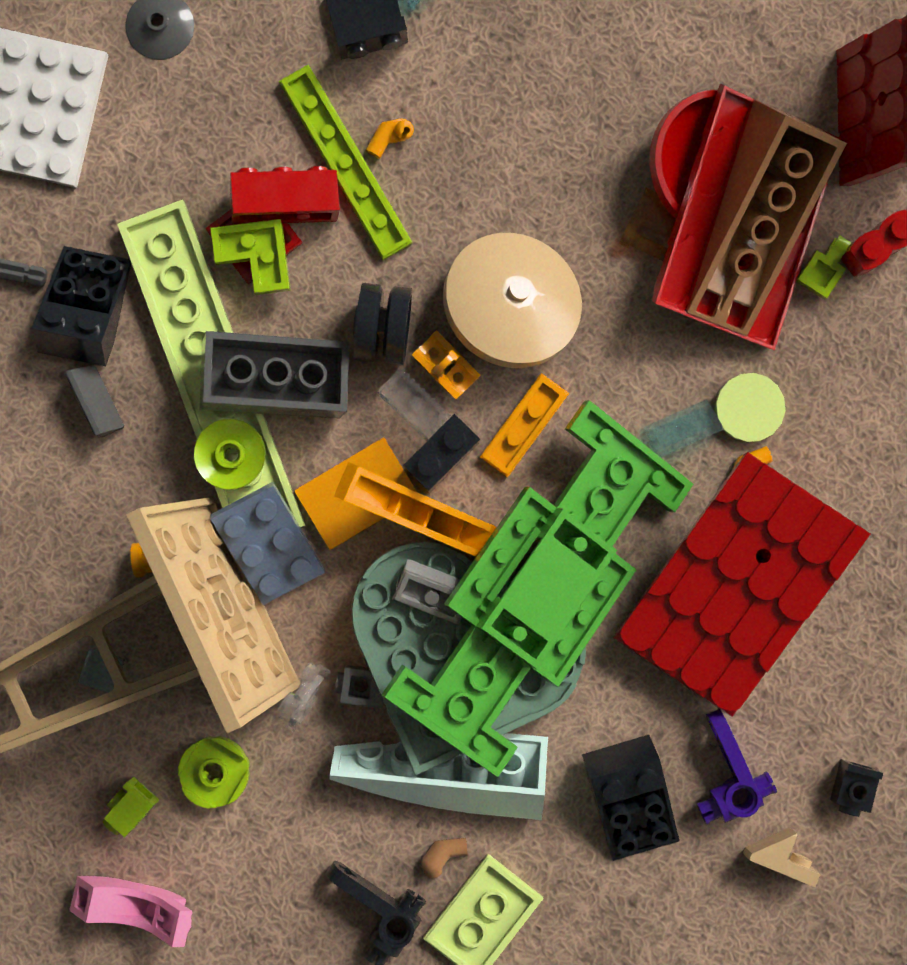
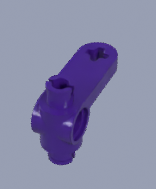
(721, 797)

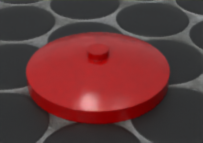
(676, 147)

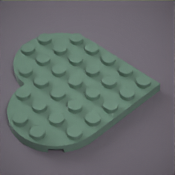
(402, 635)

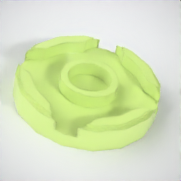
(750, 407)

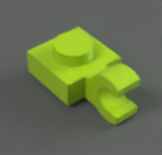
(822, 270)

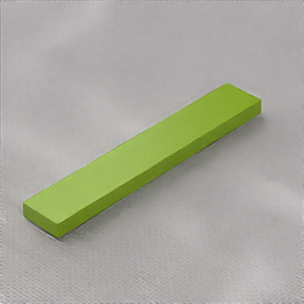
(343, 155)

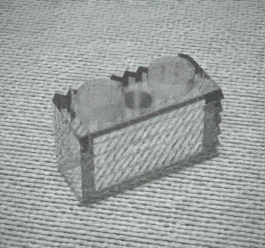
(413, 404)

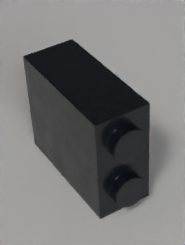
(442, 453)

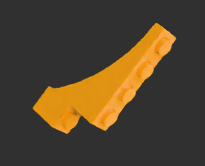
(413, 510)

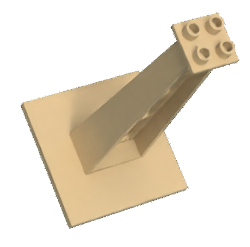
(214, 610)

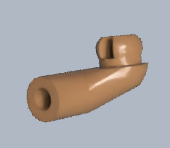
(439, 854)

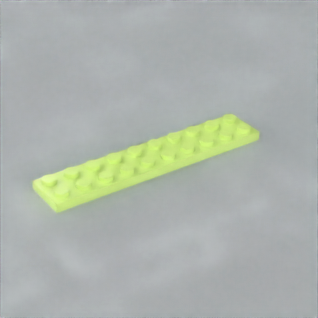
(183, 308)

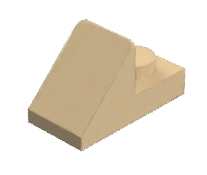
(775, 852)

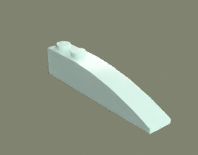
(452, 785)

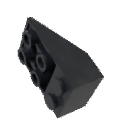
(82, 306)
(631, 797)

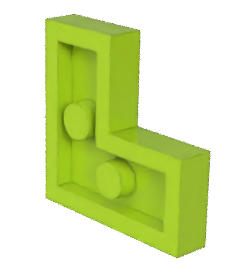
(261, 245)

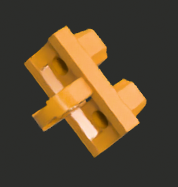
(436, 356)

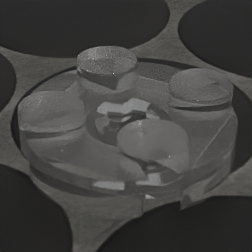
(297, 706)

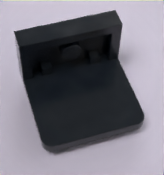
(367, 26)

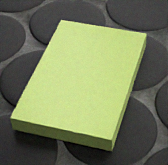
(483, 915)

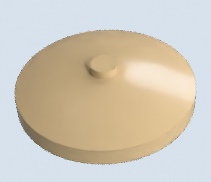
(512, 300)

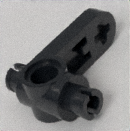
(384, 941)

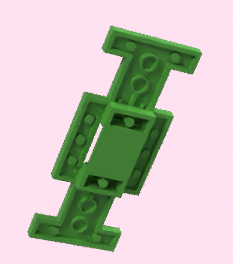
(553, 598)

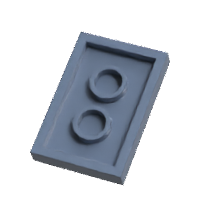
(267, 543)

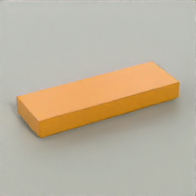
(524, 425)

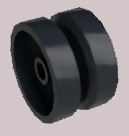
(377, 324)

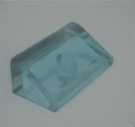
(683, 428)

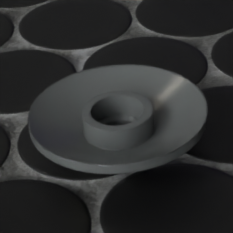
(164, 40)

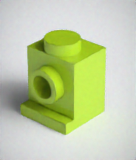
(129, 807)

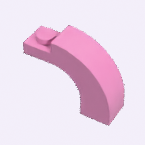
(133, 904)

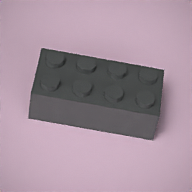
(274, 375)

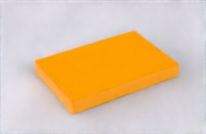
(336, 518)

